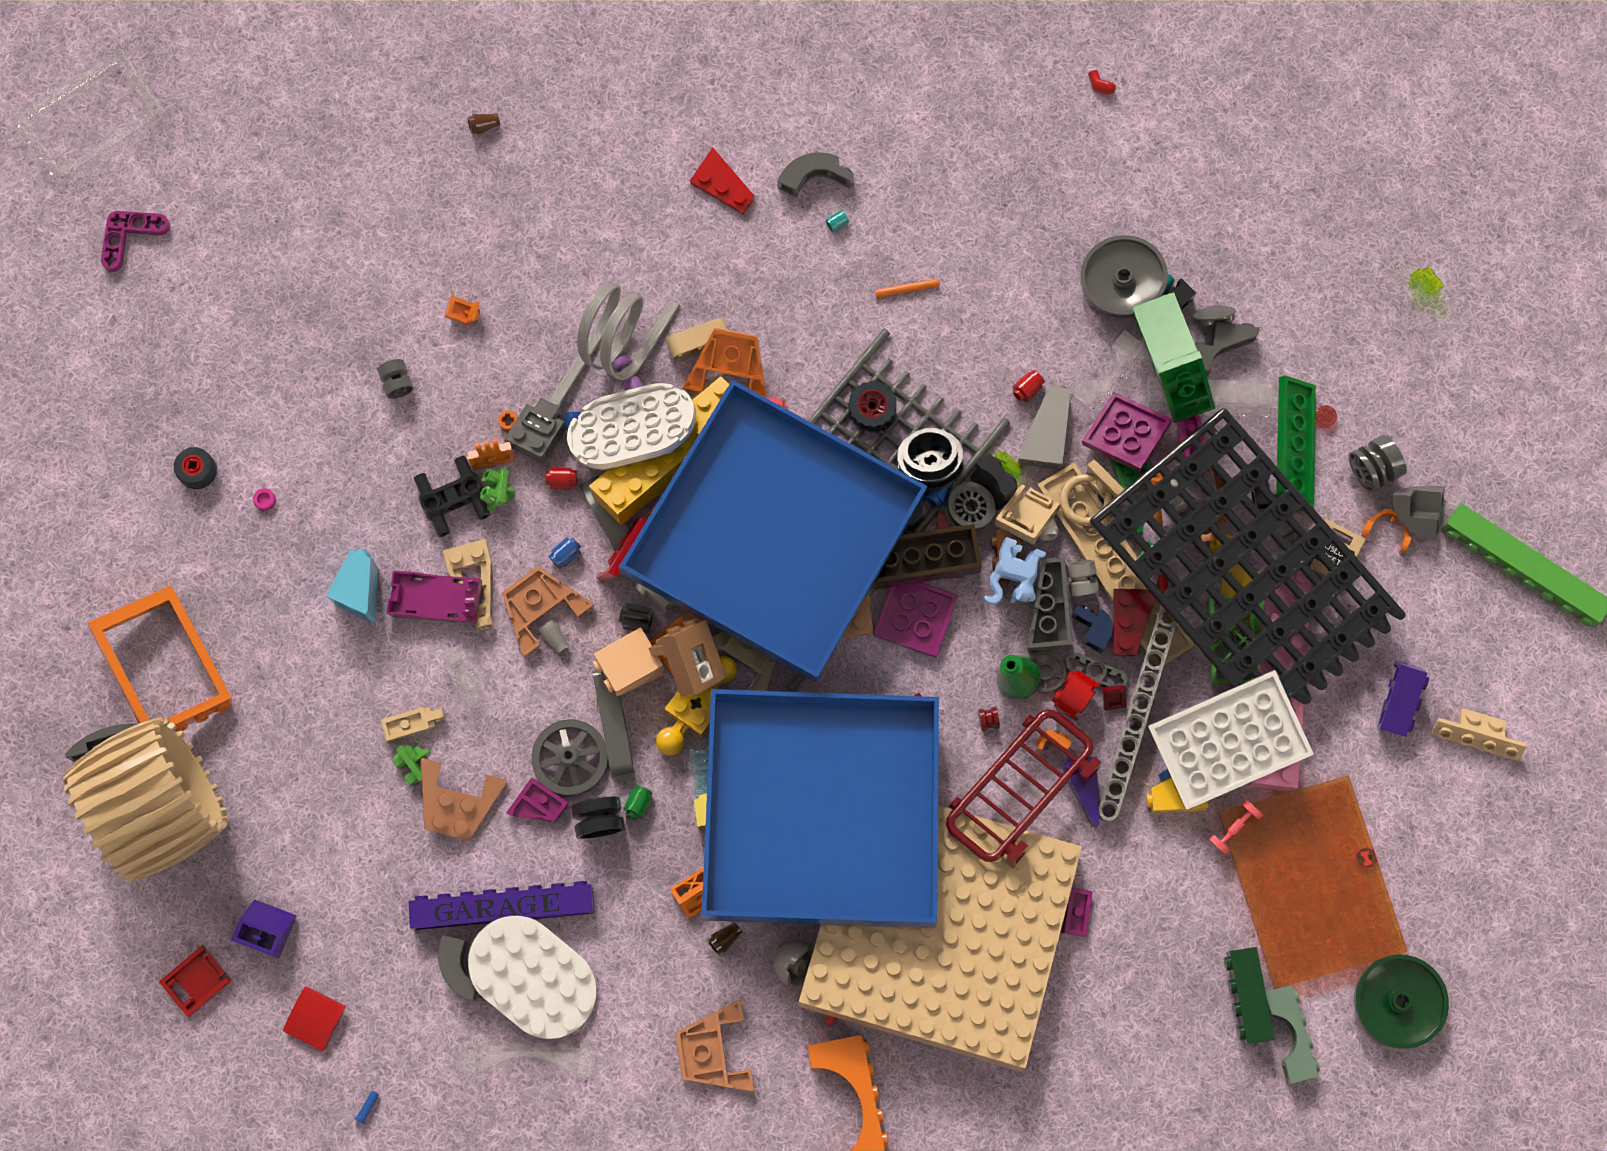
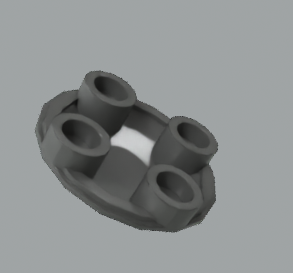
(1216, 312)

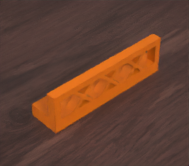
(692, 900)

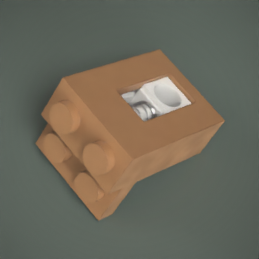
(691, 656)

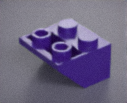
(264, 928)

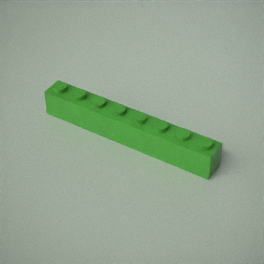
(1527, 565)

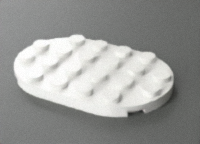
(631, 426)
(532, 977)

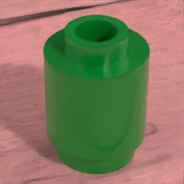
(638, 802)

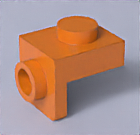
(462, 311)
(1059, 736)

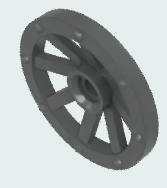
(572, 763)

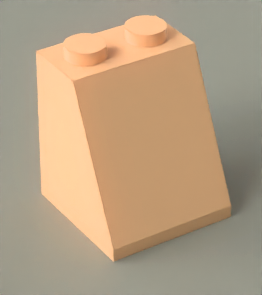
(628, 663)

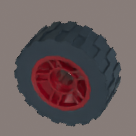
(872, 418)

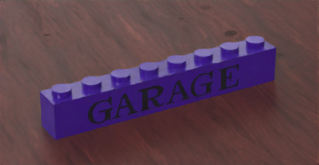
(490, 906)

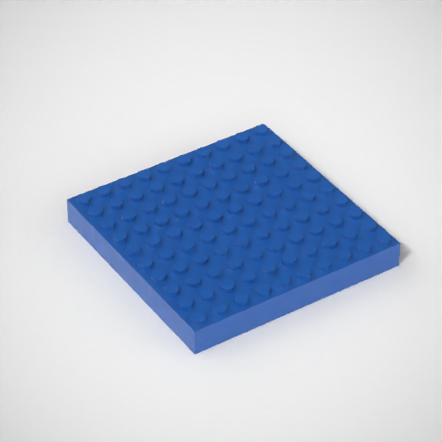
(773, 530)
(822, 809)

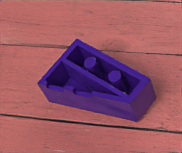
(1403, 699)

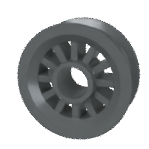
(958, 499)

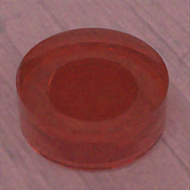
(1325, 416)

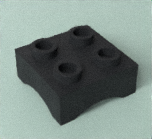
(995, 479)

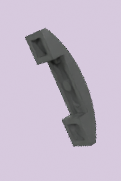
(611, 527)
(85, 744)

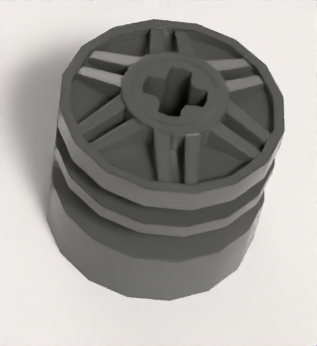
(1377, 463)

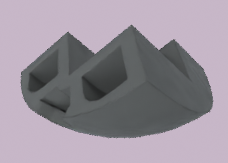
(1420, 509)

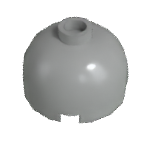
(791, 961)

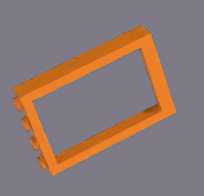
(140, 607)

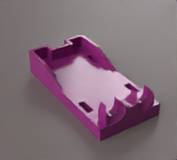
(434, 597)

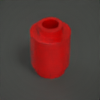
(1028, 386)
(561, 478)

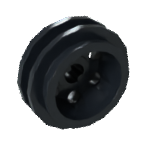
(927, 450)

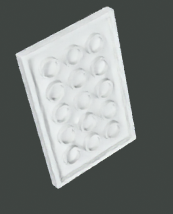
(1231, 740)

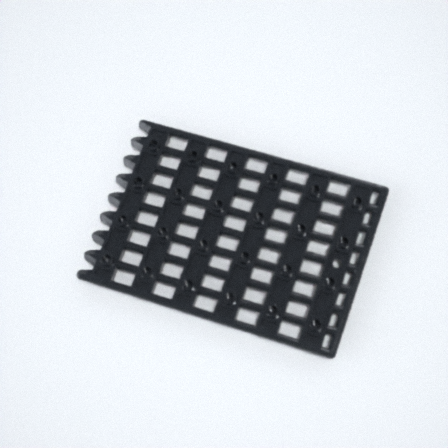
(1249, 537)

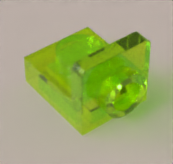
(1429, 280)

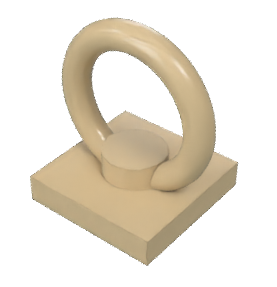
(1099, 480)

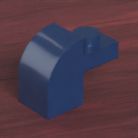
(1100, 627)

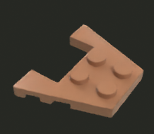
(535, 597)
(453, 811)
(703, 1051)

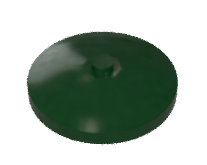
(1401, 1001)

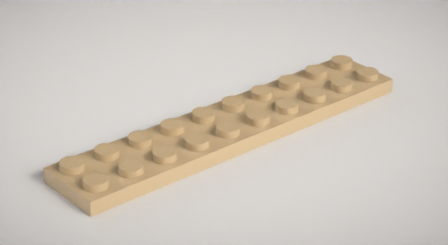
(1110, 568)

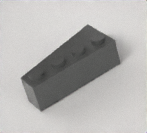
(1051, 614)

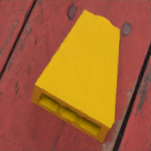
(1166, 799)

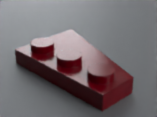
(1130, 619)

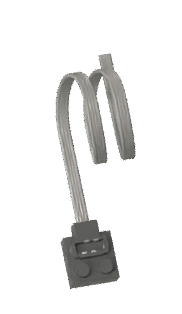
(539, 427)

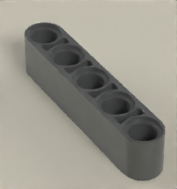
(613, 728)

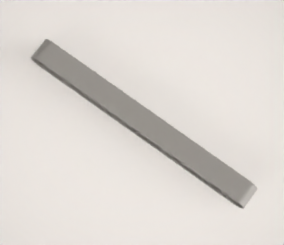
(1137, 714)

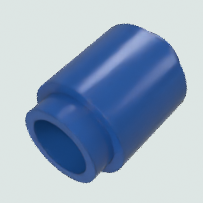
(565, 552)

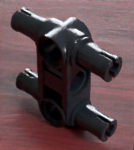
(451, 496)

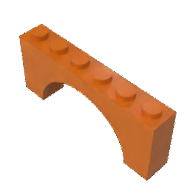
(849, 1060)

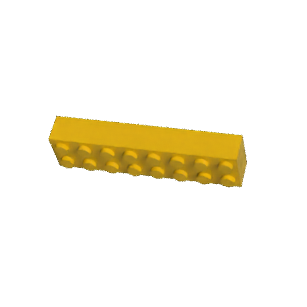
(632, 486)

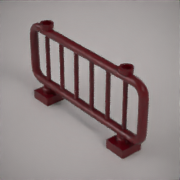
(1008, 847)

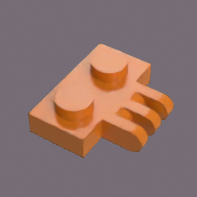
(490, 454)

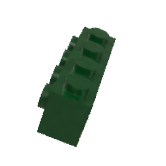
(1250, 996)

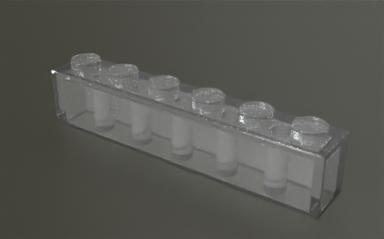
(1233, 395)

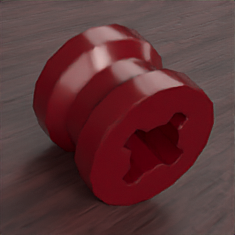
(989, 718)

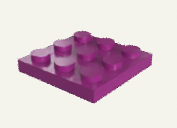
(1127, 432)
(916, 617)

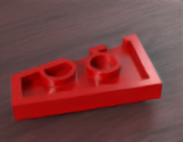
(722, 183)

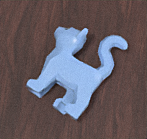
(1017, 570)

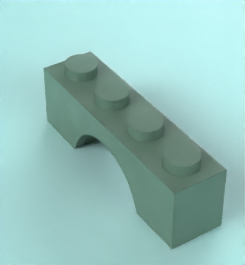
(1299, 1063)

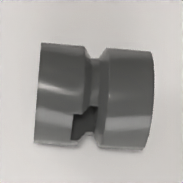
(395, 378)

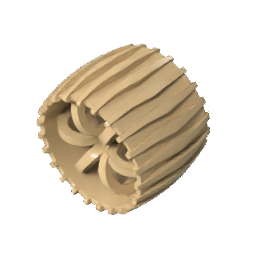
(145, 799)

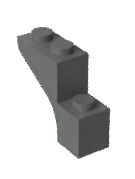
(1224, 339)

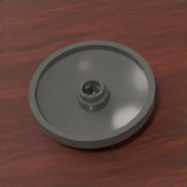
(1123, 275)

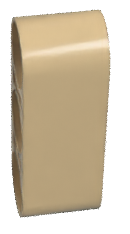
(693, 339)

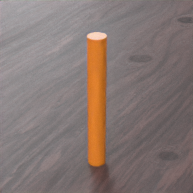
(922, 285)

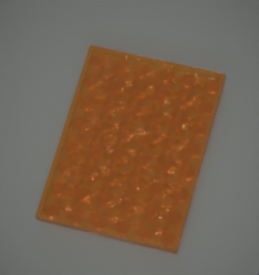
(1313, 883)

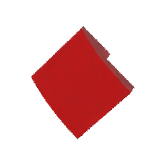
(314, 1018)

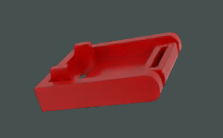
(198, 977)

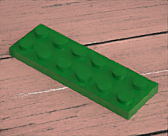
(1296, 435)

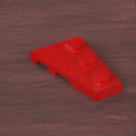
(618, 556)

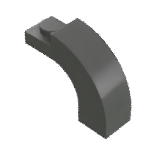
(812, 166)
(452, 969)

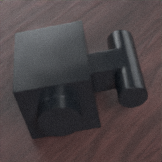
(636, 616)

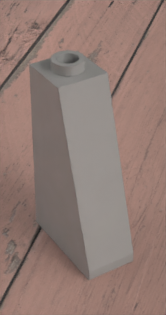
(1047, 434)

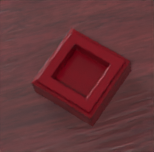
(1114, 697)

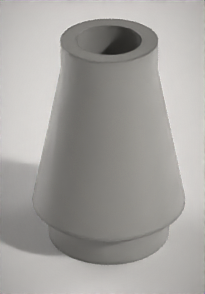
(553, 636)

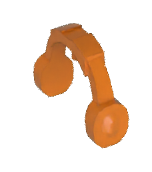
(1388, 513)

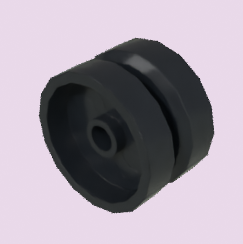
(598, 817)

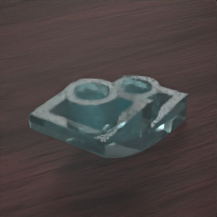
(699, 766)

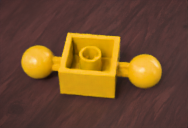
(671, 739)

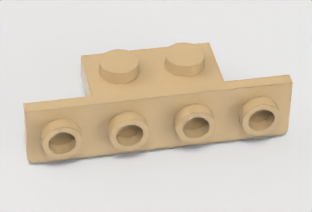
(1480, 733)

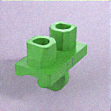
(499, 489)
(411, 757)

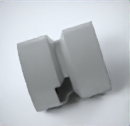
(1082, 577)

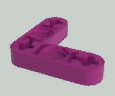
(121, 231)

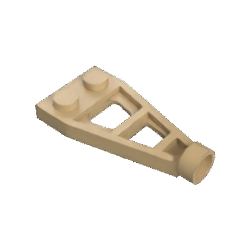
(470, 556)

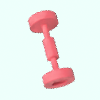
(1235, 827)

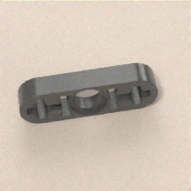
(1104, 667)

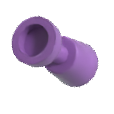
(619, 365)

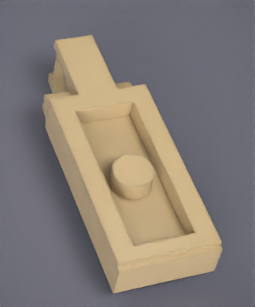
(410, 723)

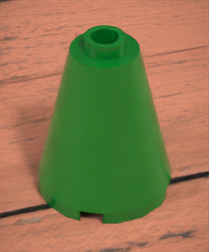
(1018, 676)

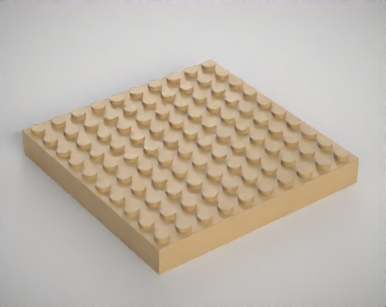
(974, 976)

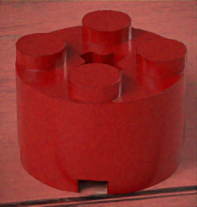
(1075, 695)

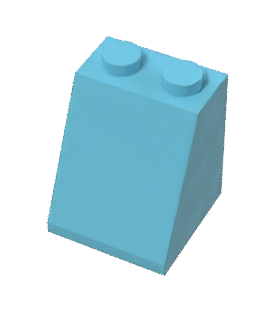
(356, 585)

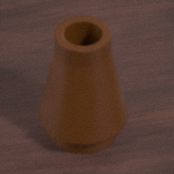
(482, 122)

